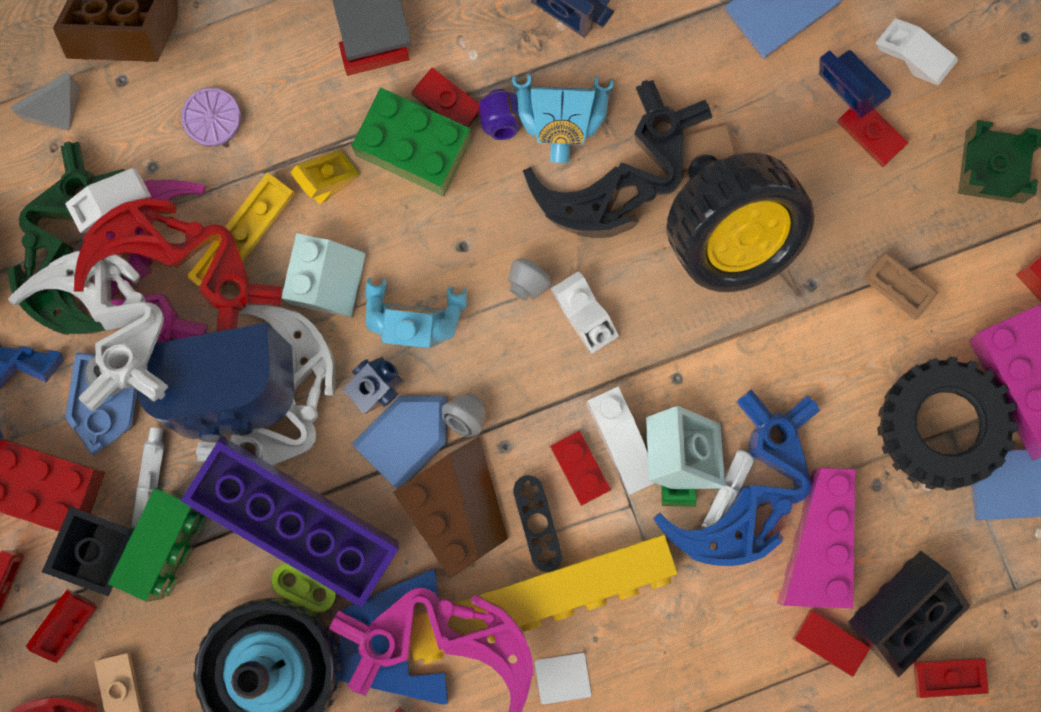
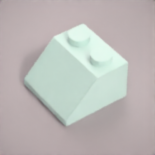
(323, 275)
(684, 450)

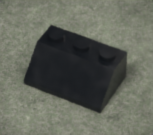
(910, 613)

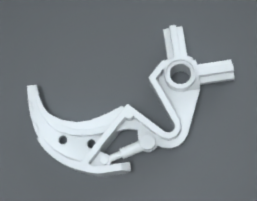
(312, 345)
(126, 346)

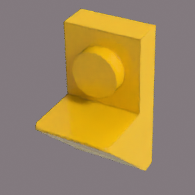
(325, 175)

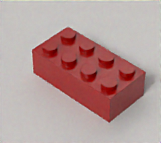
(43, 485)

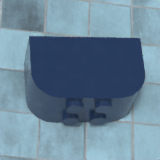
(222, 382)

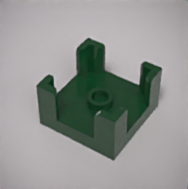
(998, 163)

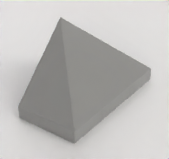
(51, 104)

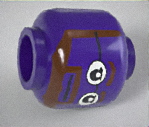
(500, 114)

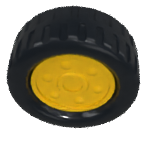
(739, 221)

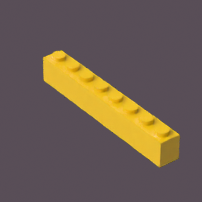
(560, 592)

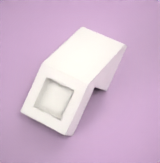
(918, 49)
(105, 195)
(584, 312)

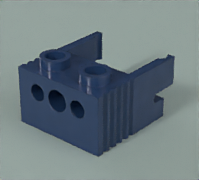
(577, 13)

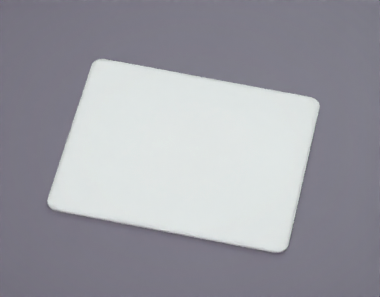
(563, 678)

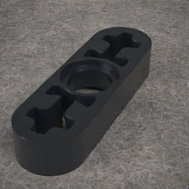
(522, 501)

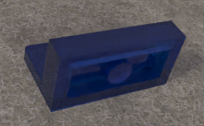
(853, 81)

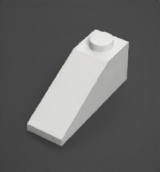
(621, 438)

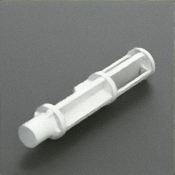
(149, 472)
(733, 482)

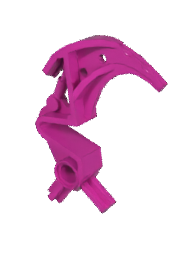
(173, 326)
(397, 626)

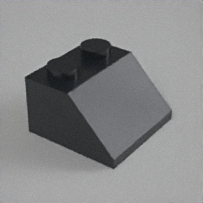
(87, 550)

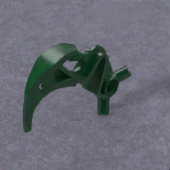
(51, 205)

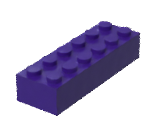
(291, 521)

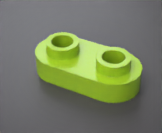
(303, 590)

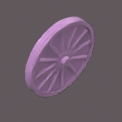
(211, 116)

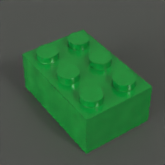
(412, 141)
(157, 547)

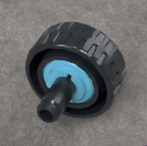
(268, 660)

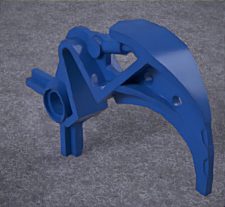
(784, 458)

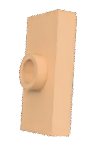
(118, 684)

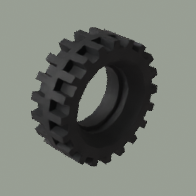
(914, 456)

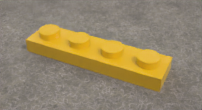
(249, 222)

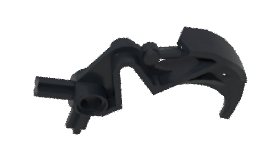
(662, 148)

